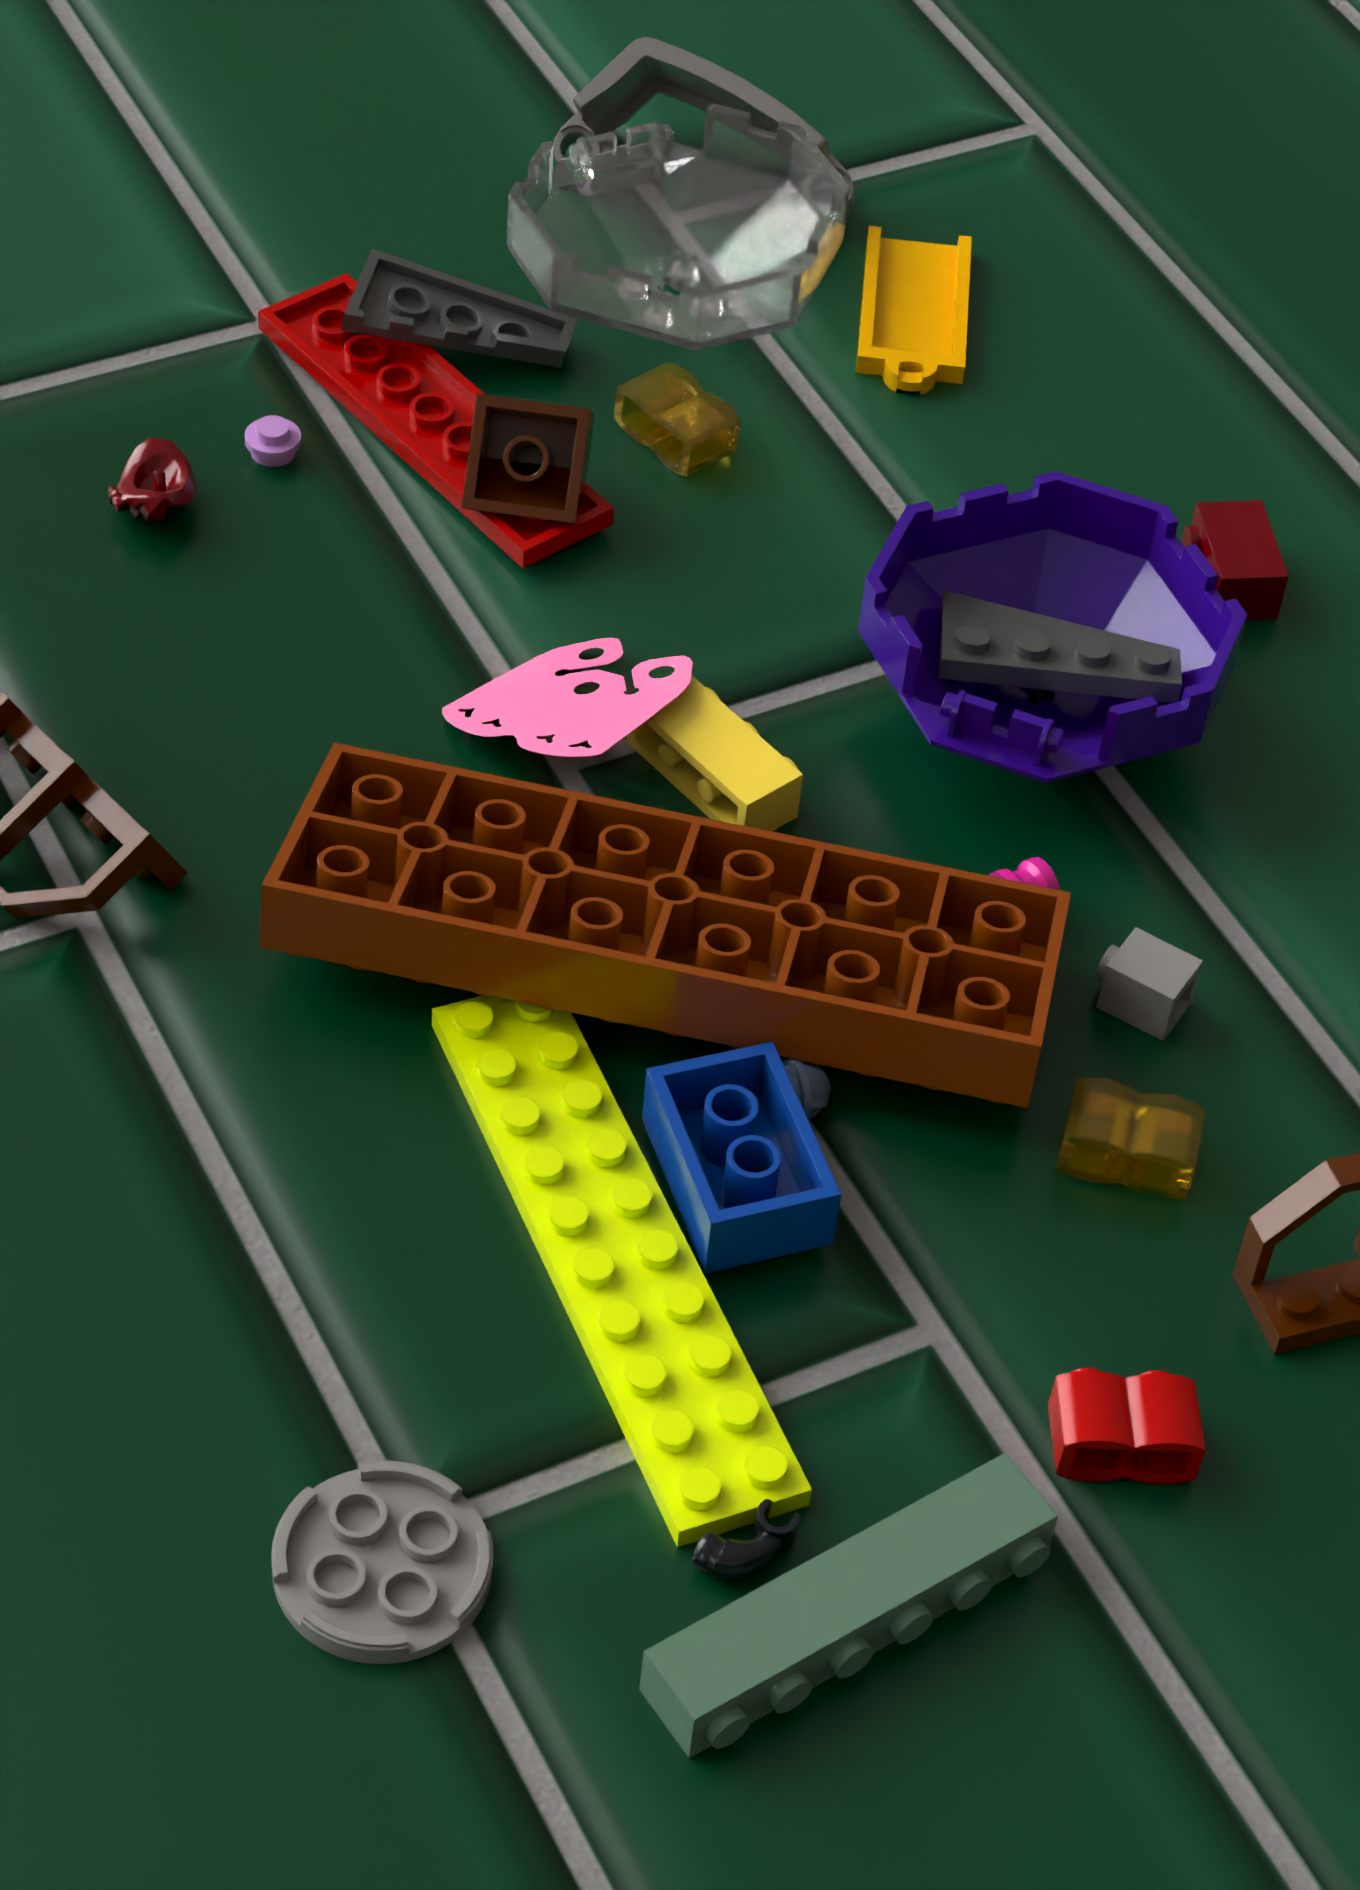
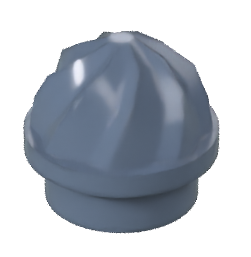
(809, 1084)

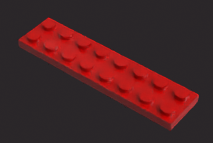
(415, 408)

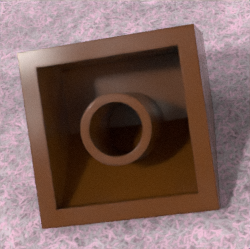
(528, 458)

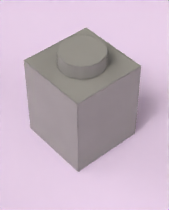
(1147, 983)

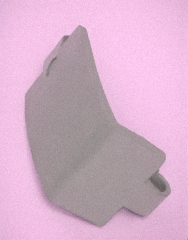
(656, 68)

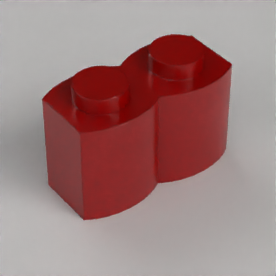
(1125, 1427)

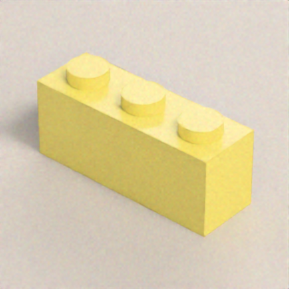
(719, 761)

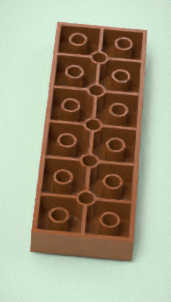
(669, 922)

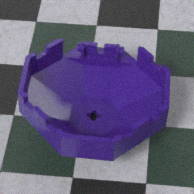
(1065, 555)

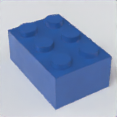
(740, 1157)

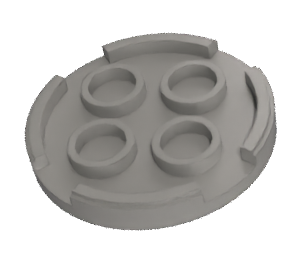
(382, 1563)

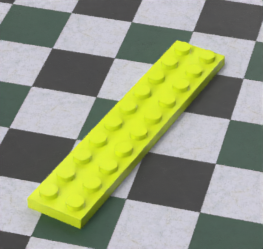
(621, 1268)

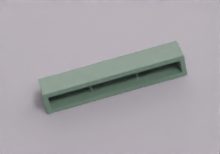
(847, 1606)

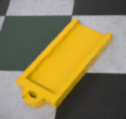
(914, 312)

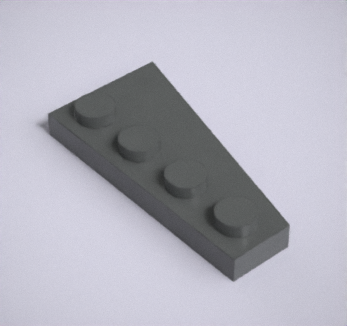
(443, 311)
(1036, 651)

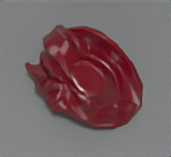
(154, 481)

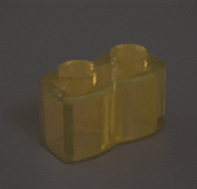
(677, 419)
(1131, 1138)

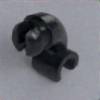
(739, 1558)

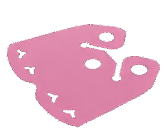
(538, 703)

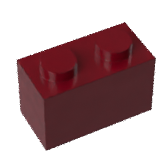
(1242, 552)

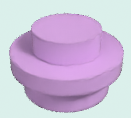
(272, 440)

